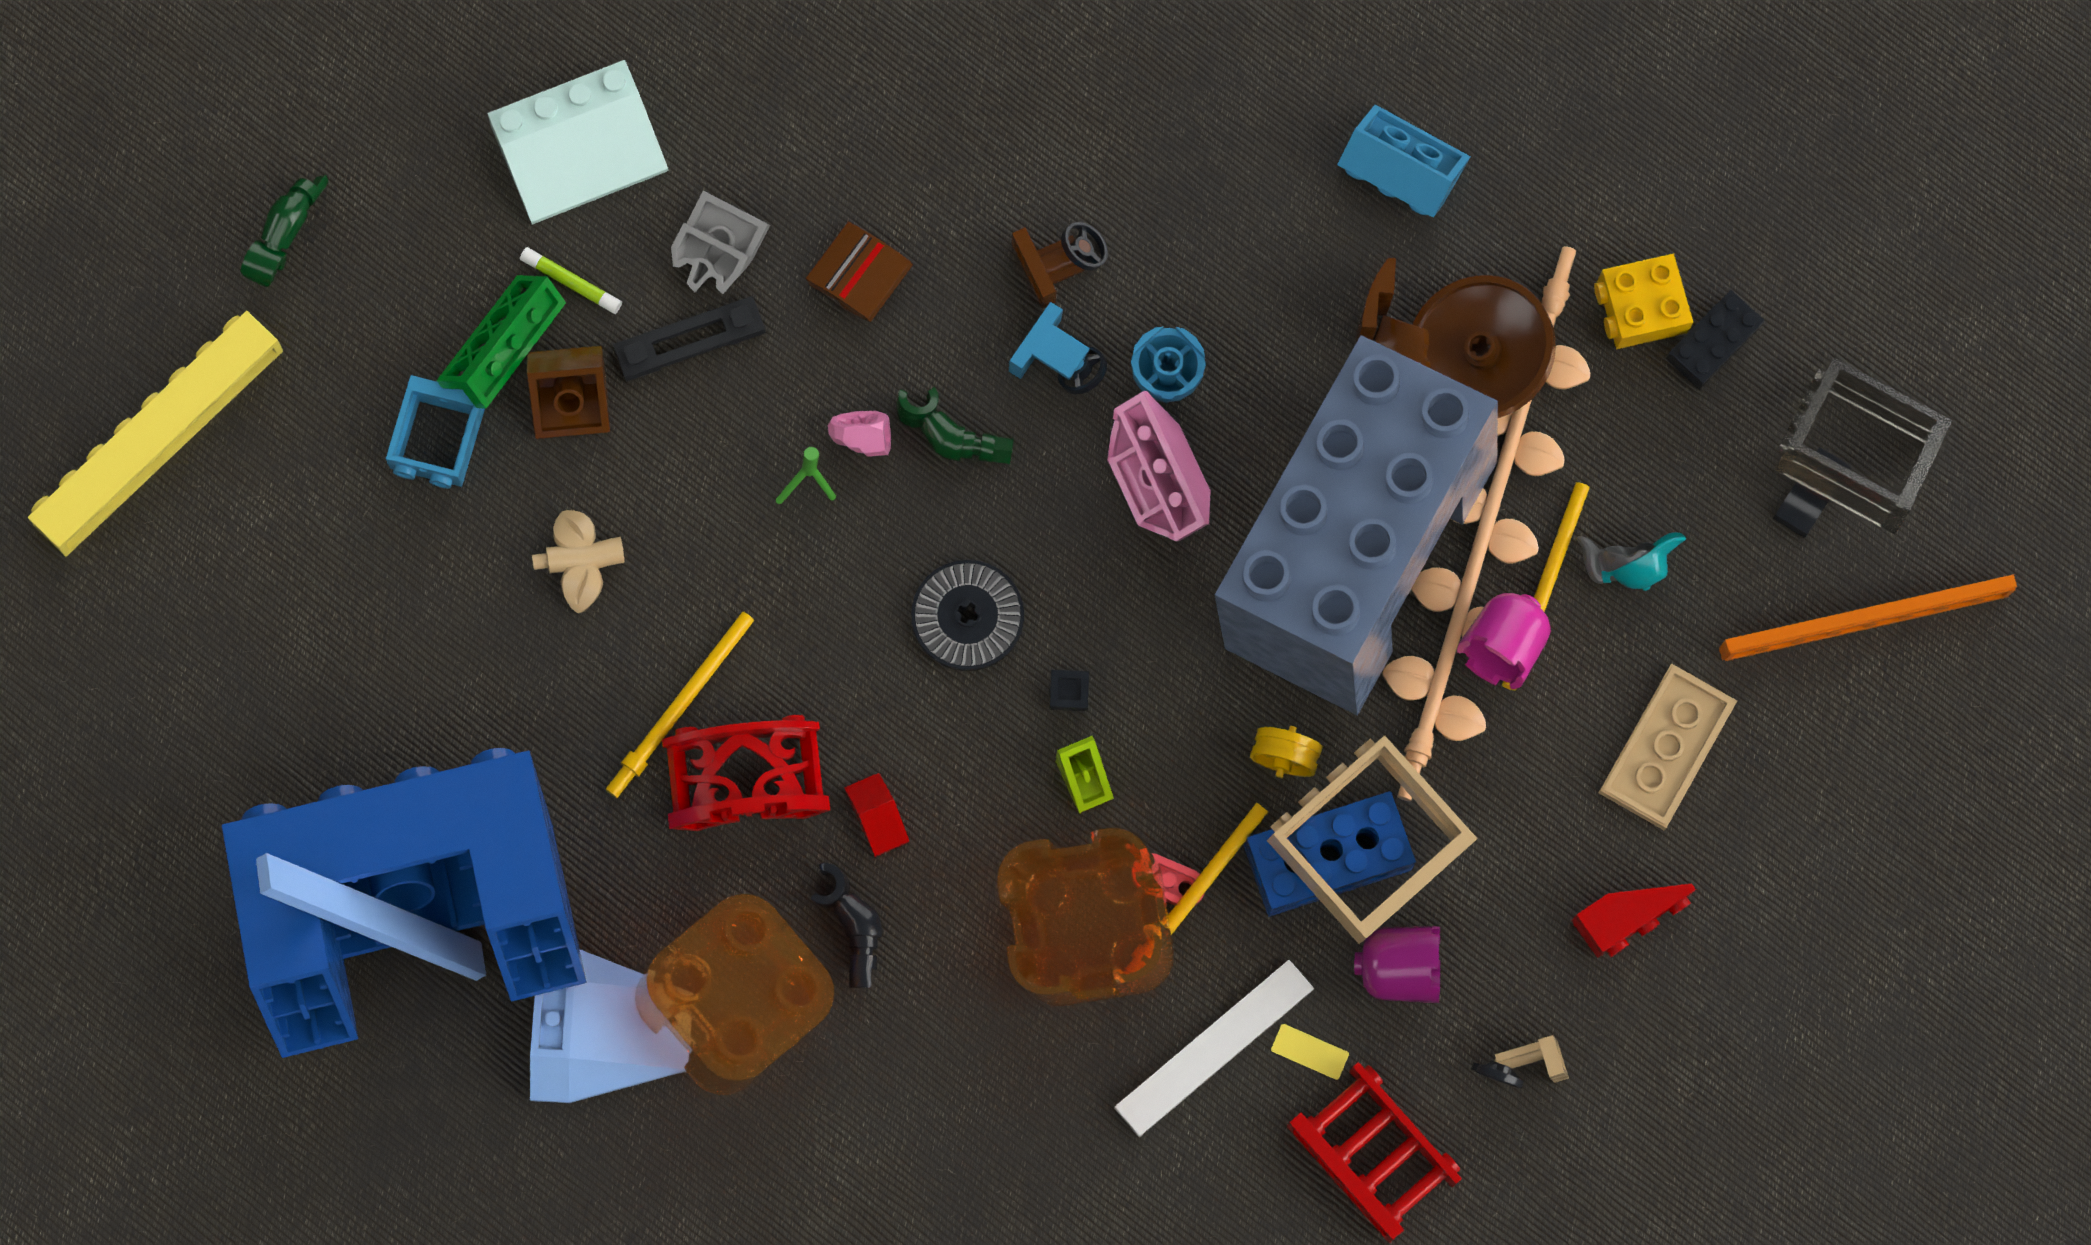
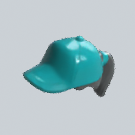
(1630, 566)

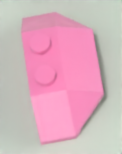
(1157, 469)

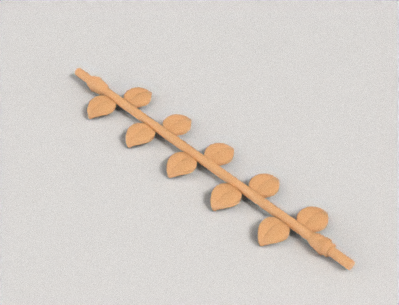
(1507, 541)

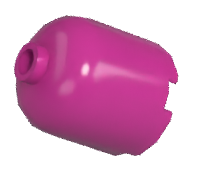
(1506, 639)

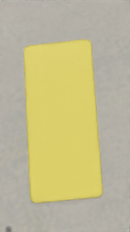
(1310, 1051)

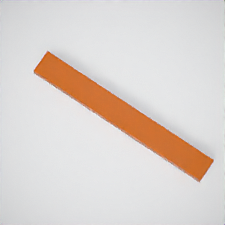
(1867, 618)

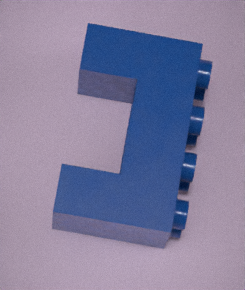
(438, 844)

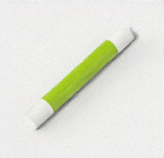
(570, 280)

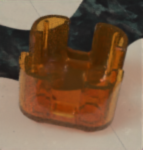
(1086, 918)
(735, 992)

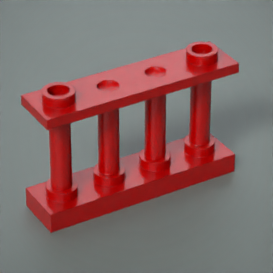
(1362, 1188)

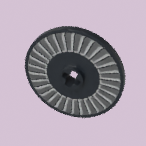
(977, 642)

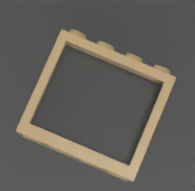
(1418, 789)

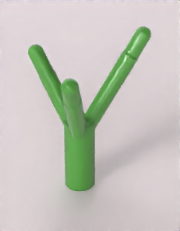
(809, 468)

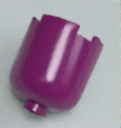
(1401, 964)

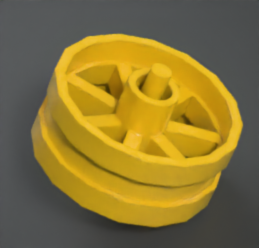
(1286, 751)

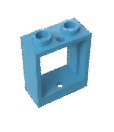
(432, 393)

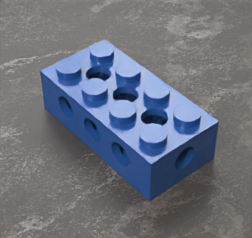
(1336, 829)

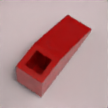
(1621, 914)

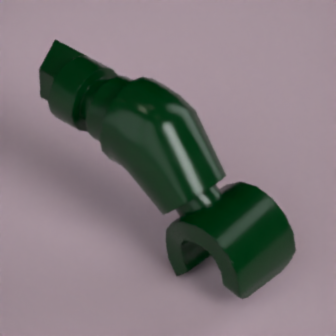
(280, 229)
(949, 438)

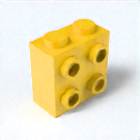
(1643, 301)

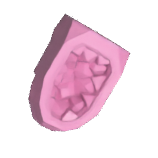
(862, 431)

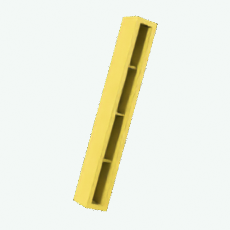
(155, 432)

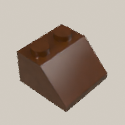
(568, 392)

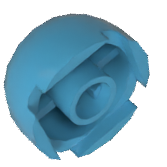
(1168, 363)

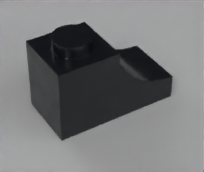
(1803, 505)

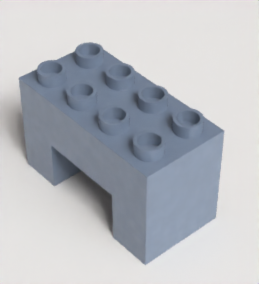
(1356, 523)

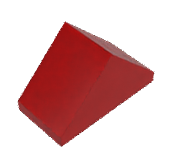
(877, 814)

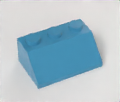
(1403, 161)

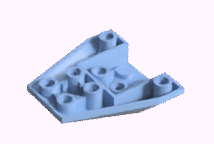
(594, 1038)

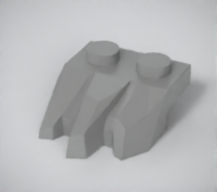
(717, 242)

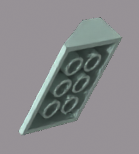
(578, 142)

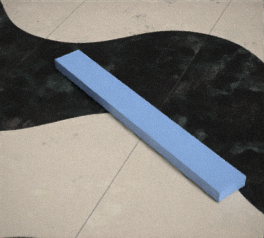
(369, 916)

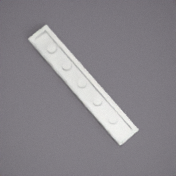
(1214, 1048)

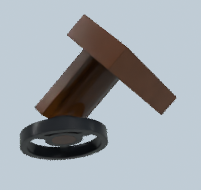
(1059, 259)

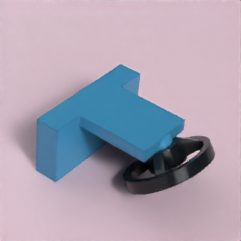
(1058, 352)

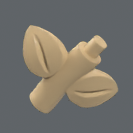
(579, 558)

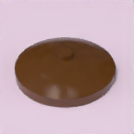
(1490, 338)

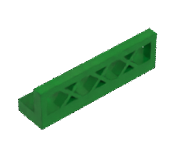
(505, 340)

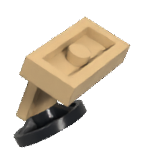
(1502, 1067)

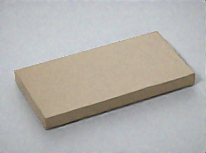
(1667, 747)

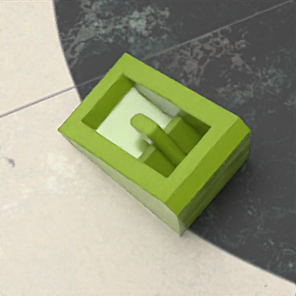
(1084, 774)

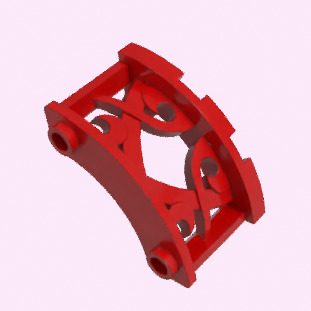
(787, 803)

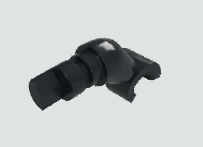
(860, 923)

